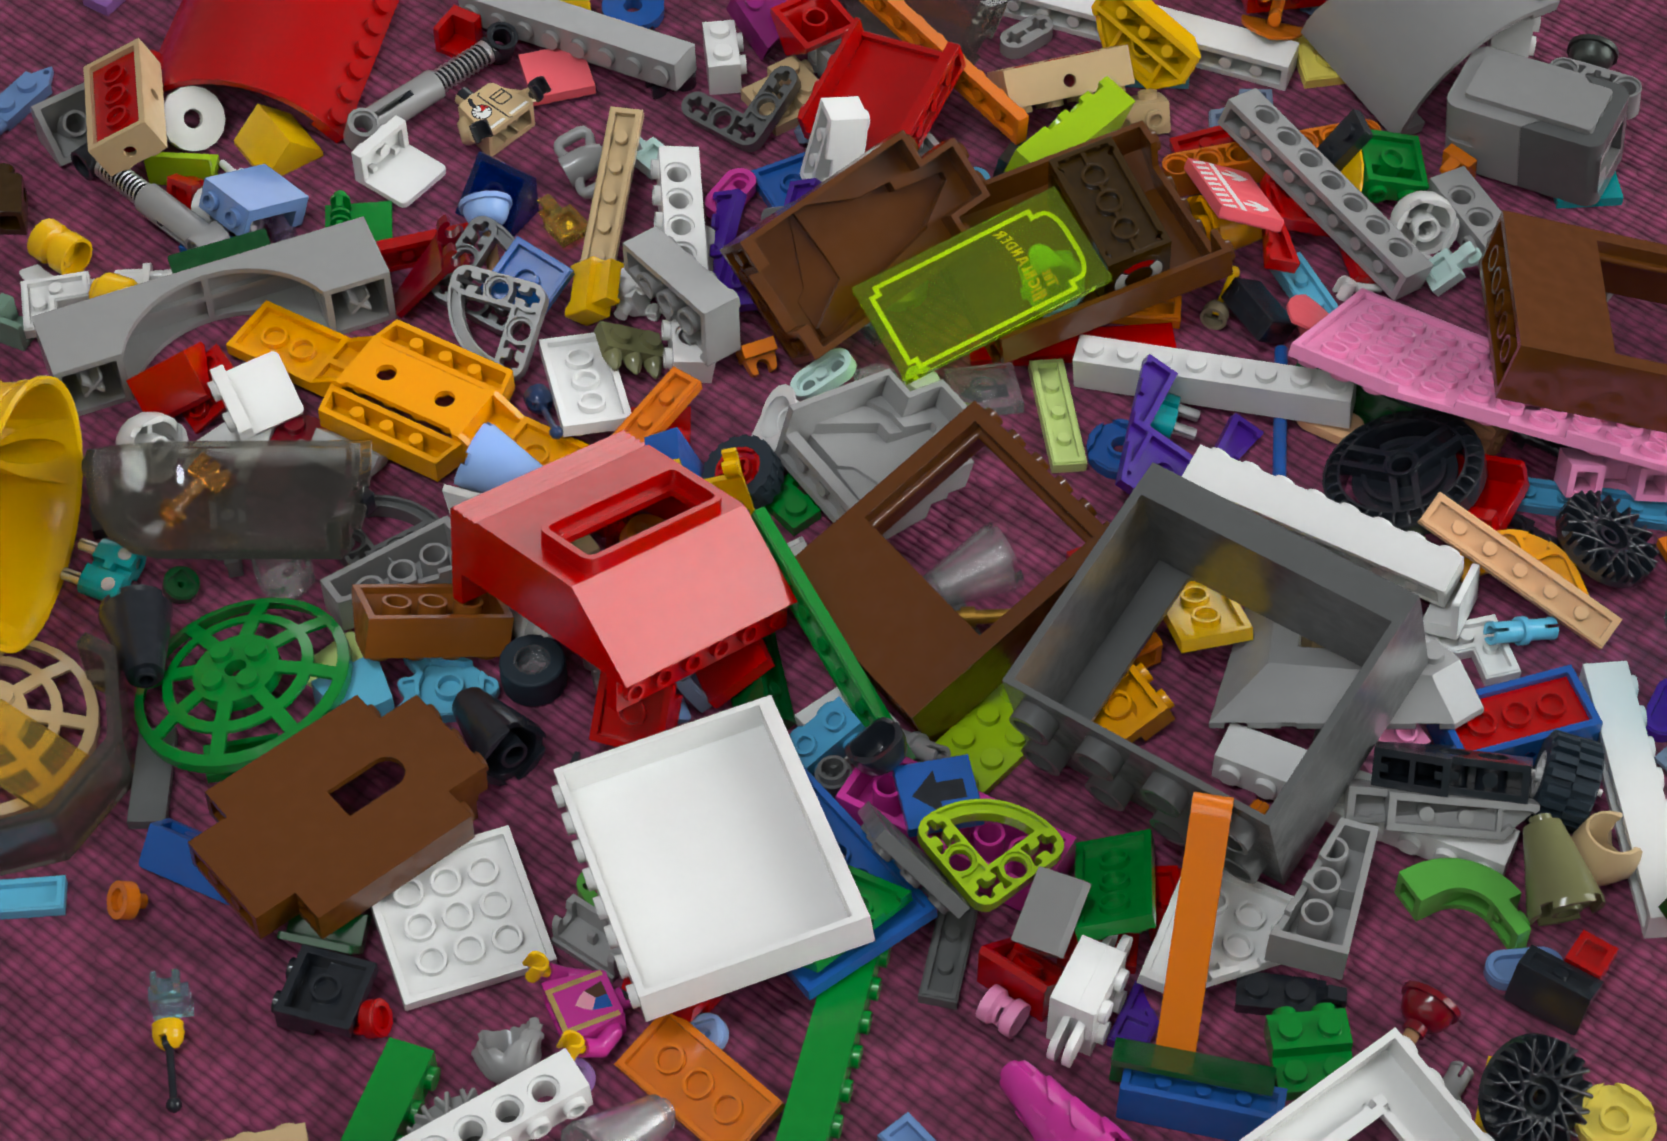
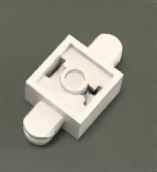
(1087, 996)

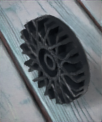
(1604, 540)
(1533, 1090)

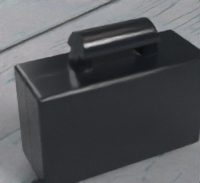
(1258, 310)

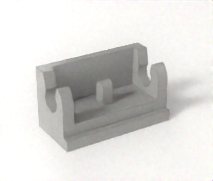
(584, 938)

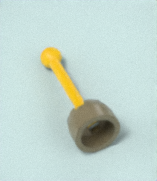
(1218, 307)

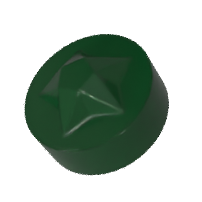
(180, 584)

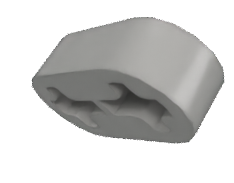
(1026, 36)

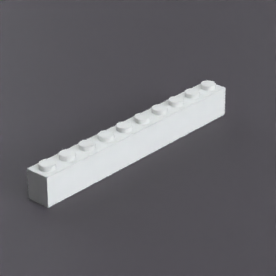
(1222, 46)

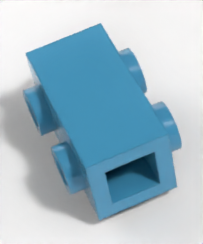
(826, 734)

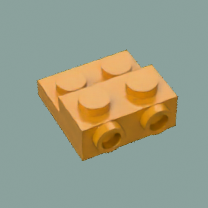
(1136, 707)

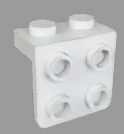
(393, 166)
(255, 395)

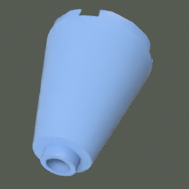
(493, 461)

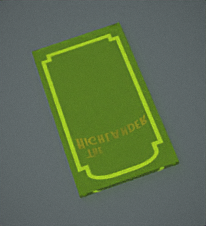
(981, 285)

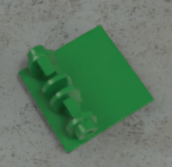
(377, 214)

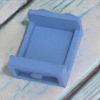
(251, 195)

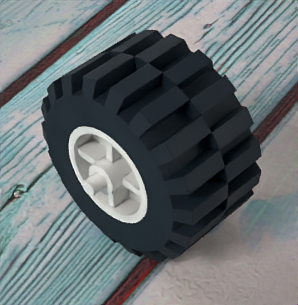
(1567, 777)

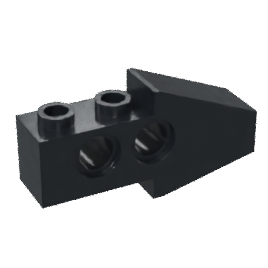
(1452, 771)

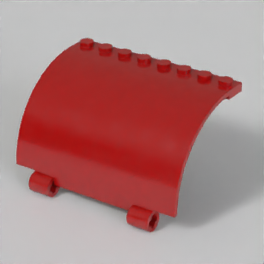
(290, 50)

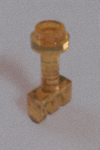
(173, 511)

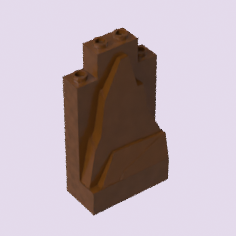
(848, 230)

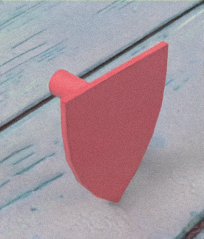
(1304, 312)

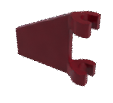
(431, 267)

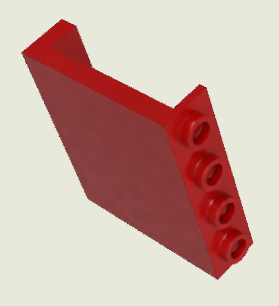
(894, 79)

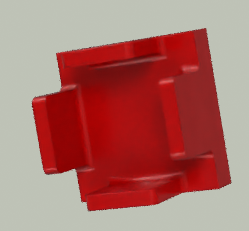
(637, 721)

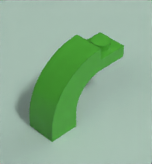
(1465, 886)

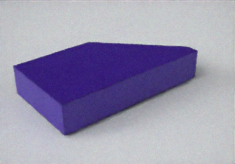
(1136, 1019)

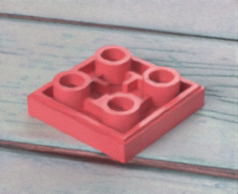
(563, 72)

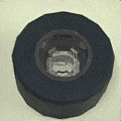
(533, 670)

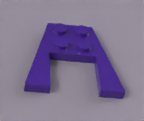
(726, 224)
(1147, 445)

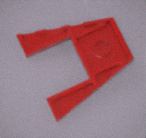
(1278, 247)

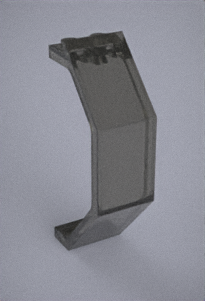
(93, 791)

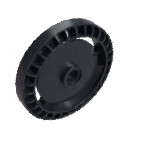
(1404, 463)

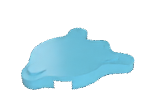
(440, 680)

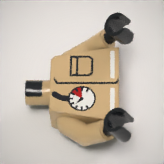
(497, 114)

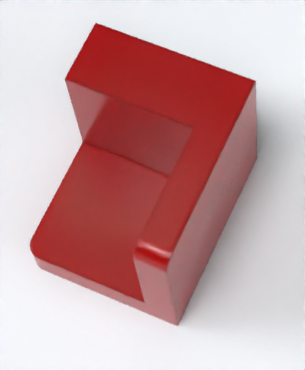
(457, 31)

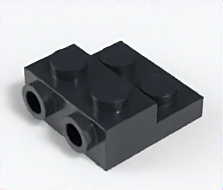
(323, 992)

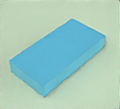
(33, 897)

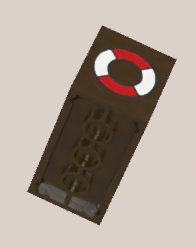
(1112, 212)

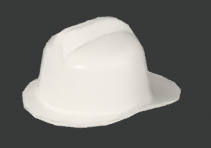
(774, 414)

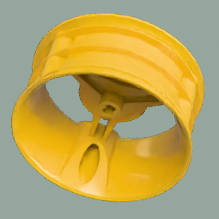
(37, 502)

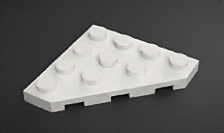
(1240, 934)

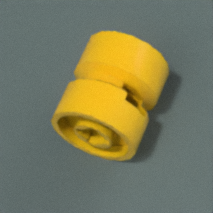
(59, 247)

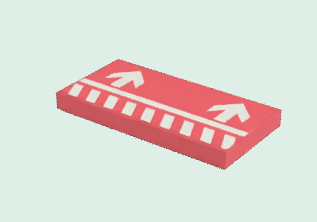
(1233, 195)

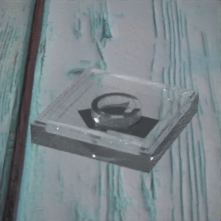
(988, 385)

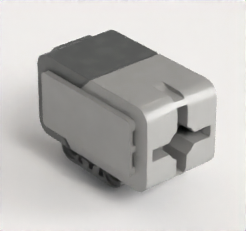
(1542, 122)

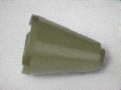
(1556, 874)

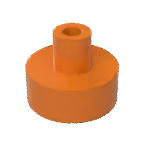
(125, 900)

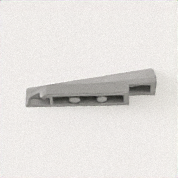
(1434, 814)

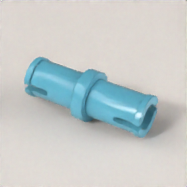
(1521, 630)

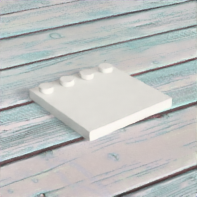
(462, 922)

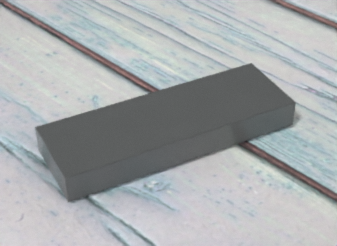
(150, 785)
(947, 959)

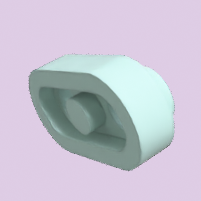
(824, 374)

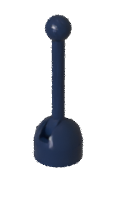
(543, 401)

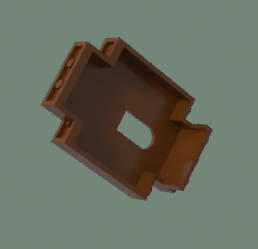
(293, 848)

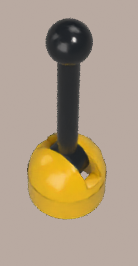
(168, 1035)

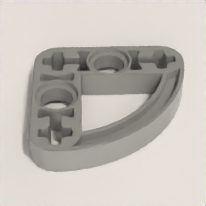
(519, 313)

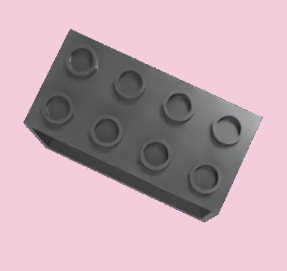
(1118, 598)

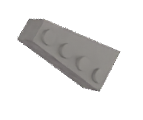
(685, 293)
(414, 559)
(1324, 911)

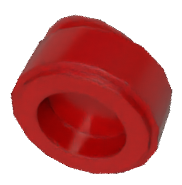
(374, 1019)

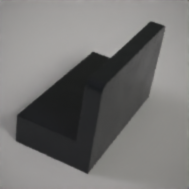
(1552, 989)

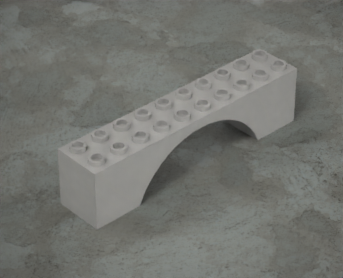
(322, 275)

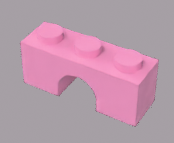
(1587, 472)

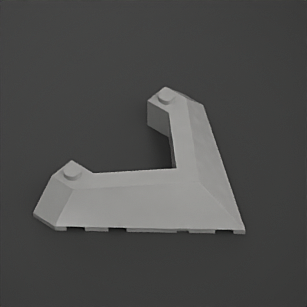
(1283, 684)

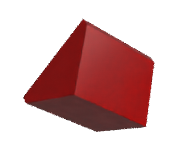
(809, 24)
(173, 383)
(1019, 972)

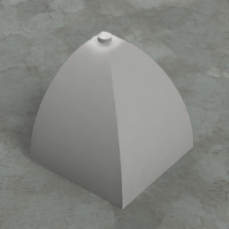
(1404, 48)

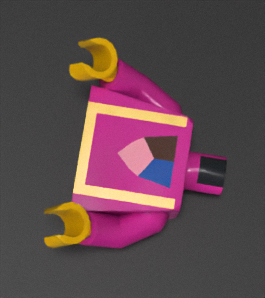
(581, 1006)

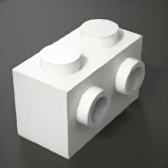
(722, 57)

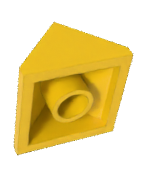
(276, 140)

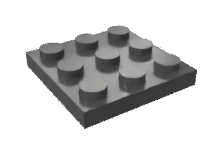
(911, 860)

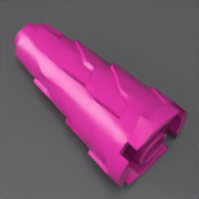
(1051, 1110)

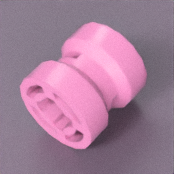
(1003, 1011)

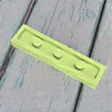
(1057, 416)

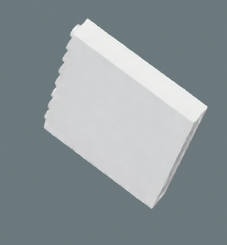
(710, 858)

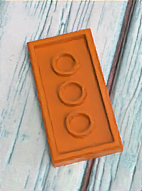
(704, 1084)

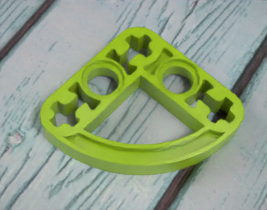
(979, 872)

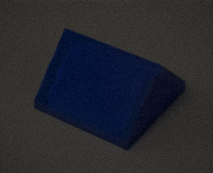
(495, 175)

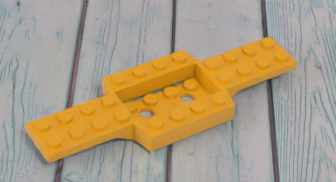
(424, 371)

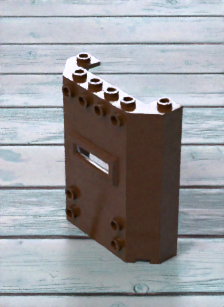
(1192, 259)

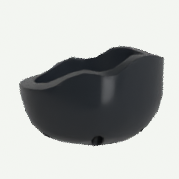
(878, 747)

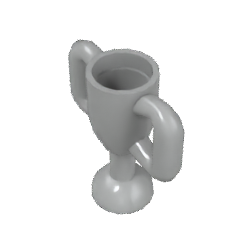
(581, 162)

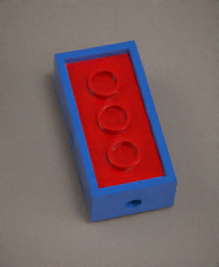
(1524, 713)

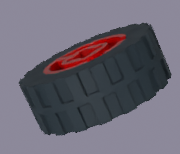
(759, 466)

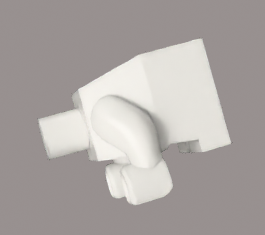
(634, 300)

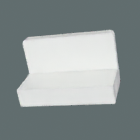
(1450, 620)

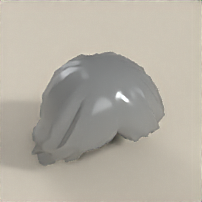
(508, 1052)

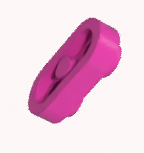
(734, 179)

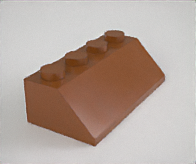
(427, 623)

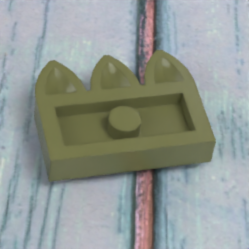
(631, 346)

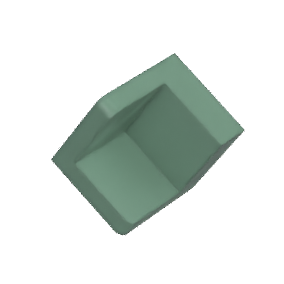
(12, 324)

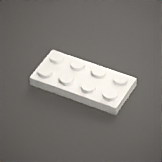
(583, 386)

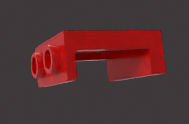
(1503, 490)

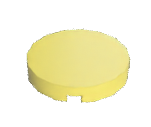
(1617, 1115)

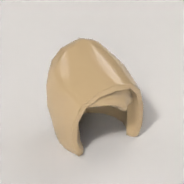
(1595, 845)

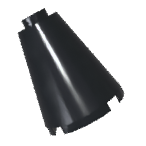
(139, 628)
(499, 733)

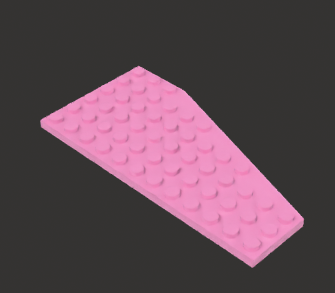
(1450, 370)

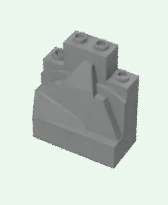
(859, 434)

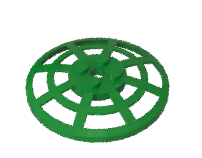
(252, 685)

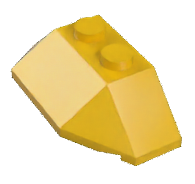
(1158, 45)

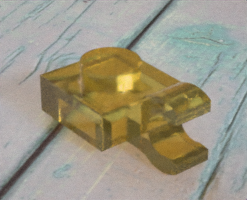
(564, 223)

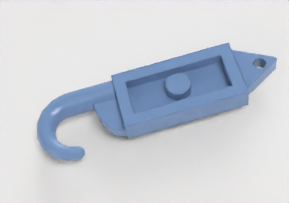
(22, 94)

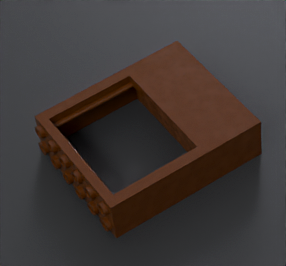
(1553, 323)
(895, 621)

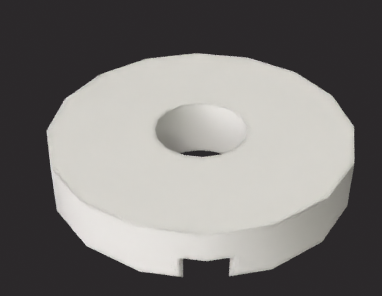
(210, 113)

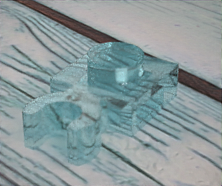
(170, 997)

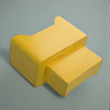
(594, 290)

